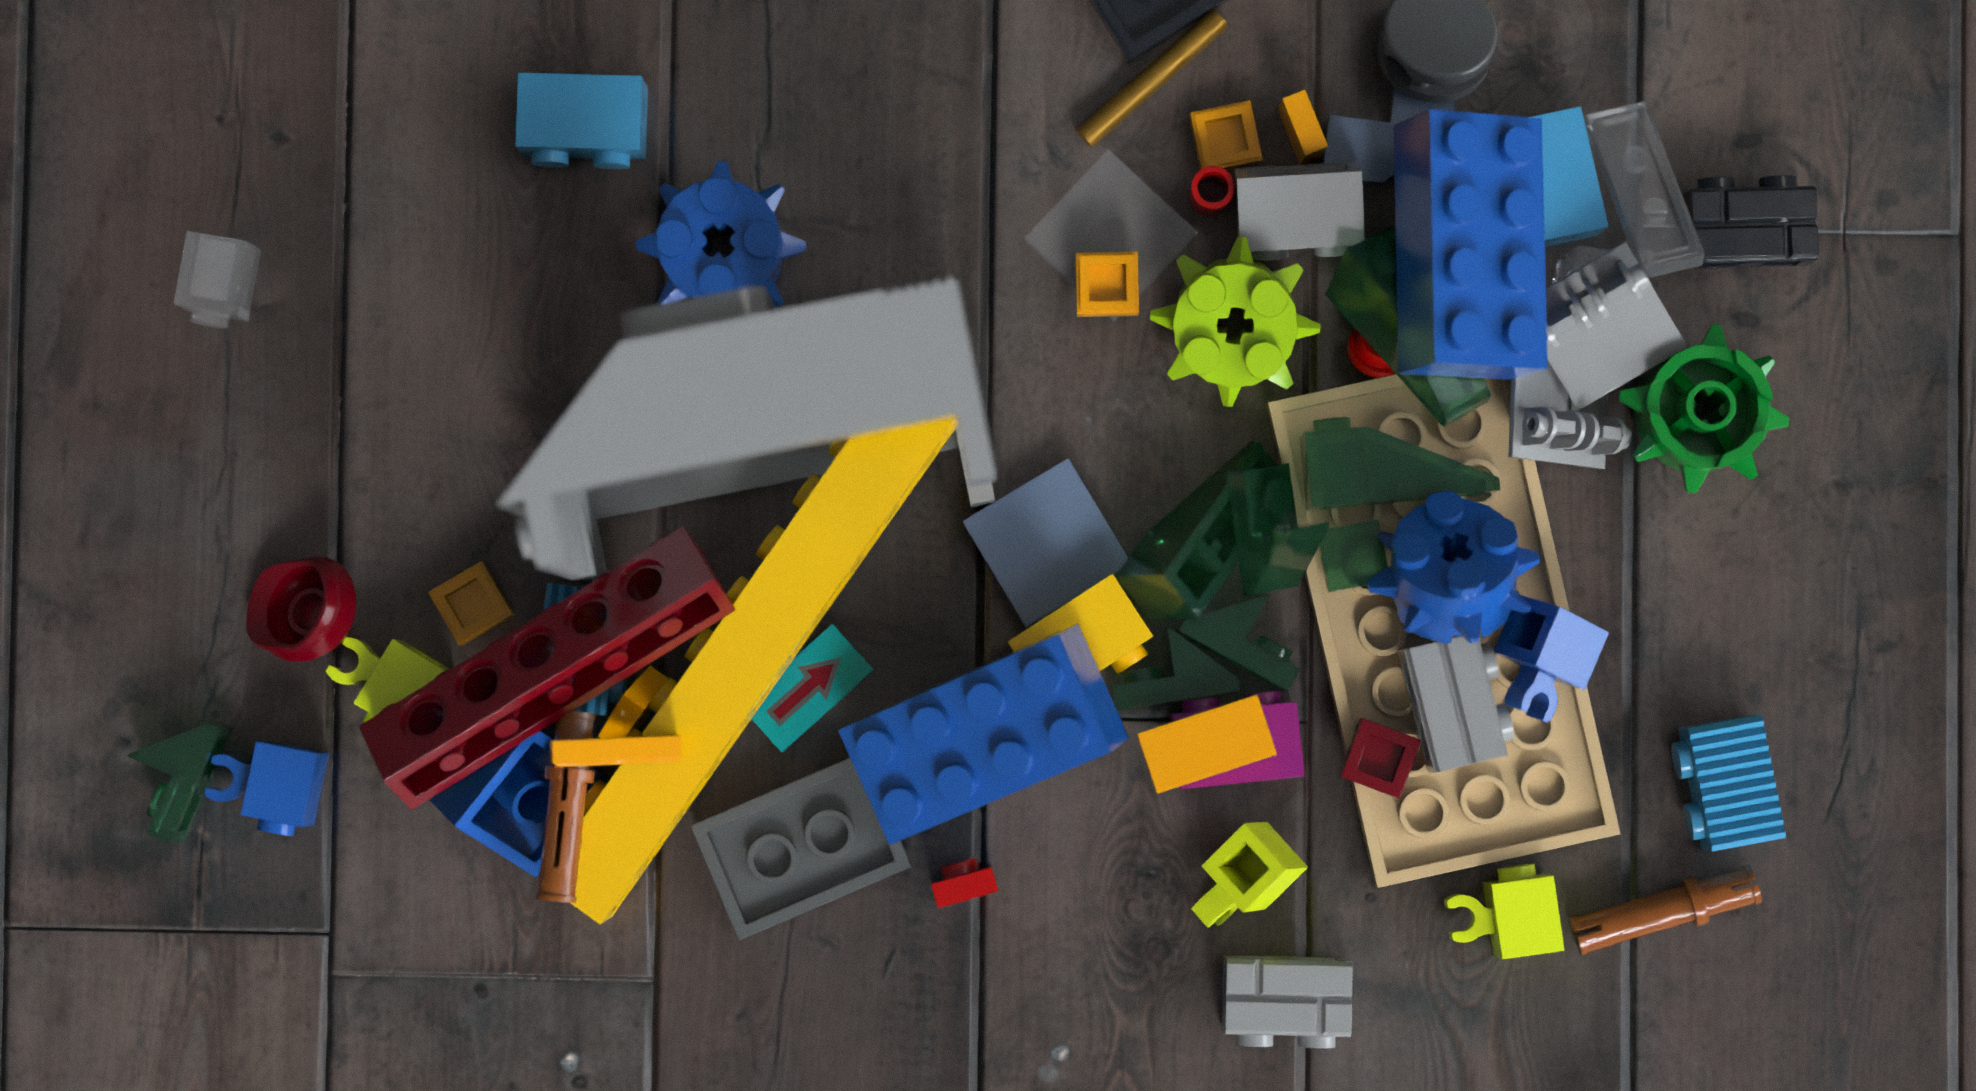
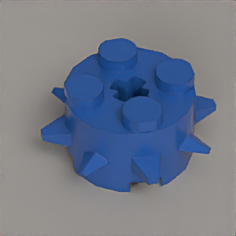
(712, 209)
(1453, 569)

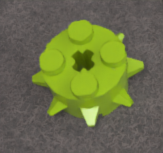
(1210, 295)

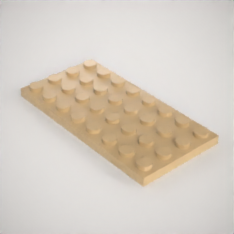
(1554, 778)

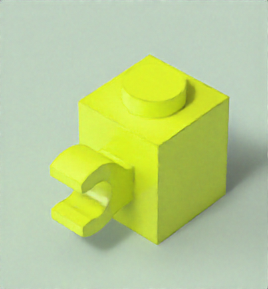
(387, 677)
(1248, 872)
(1518, 913)

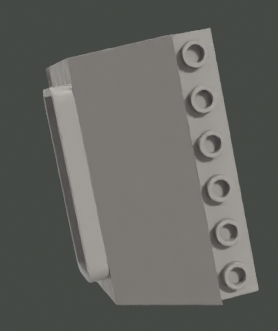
(744, 399)

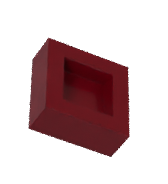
(1379, 758)

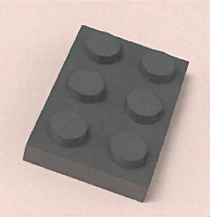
(796, 849)

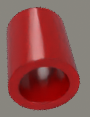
(1215, 174)

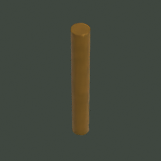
(1152, 78)

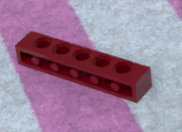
(545, 668)

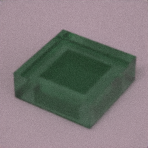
(1352, 555)

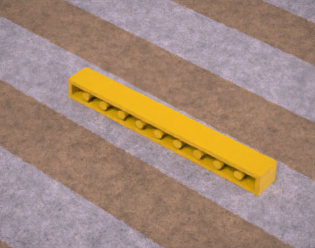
(749, 652)

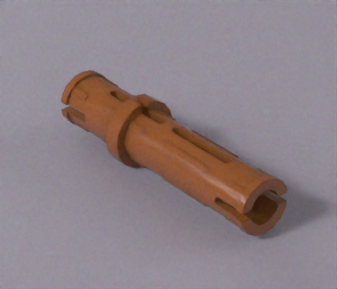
(565, 815)
(1667, 909)

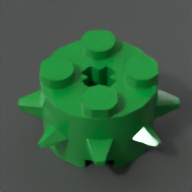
(1738, 415)

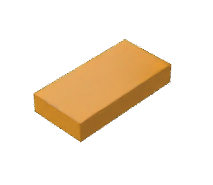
(1206, 744)
(615, 750)

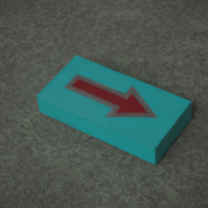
(811, 687)

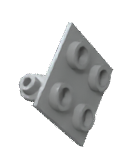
(1606, 326)
(1552, 429)

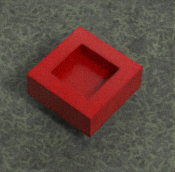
(963, 882)

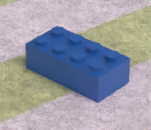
(1470, 245)
(984, 734)

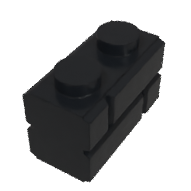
(1755, 224)

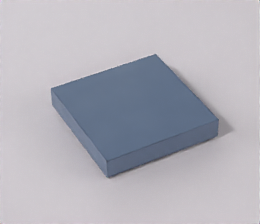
(1046, 542)

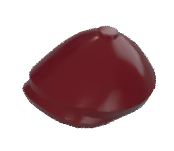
(301, 608)

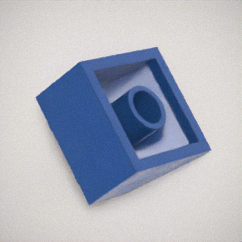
(507, 801)

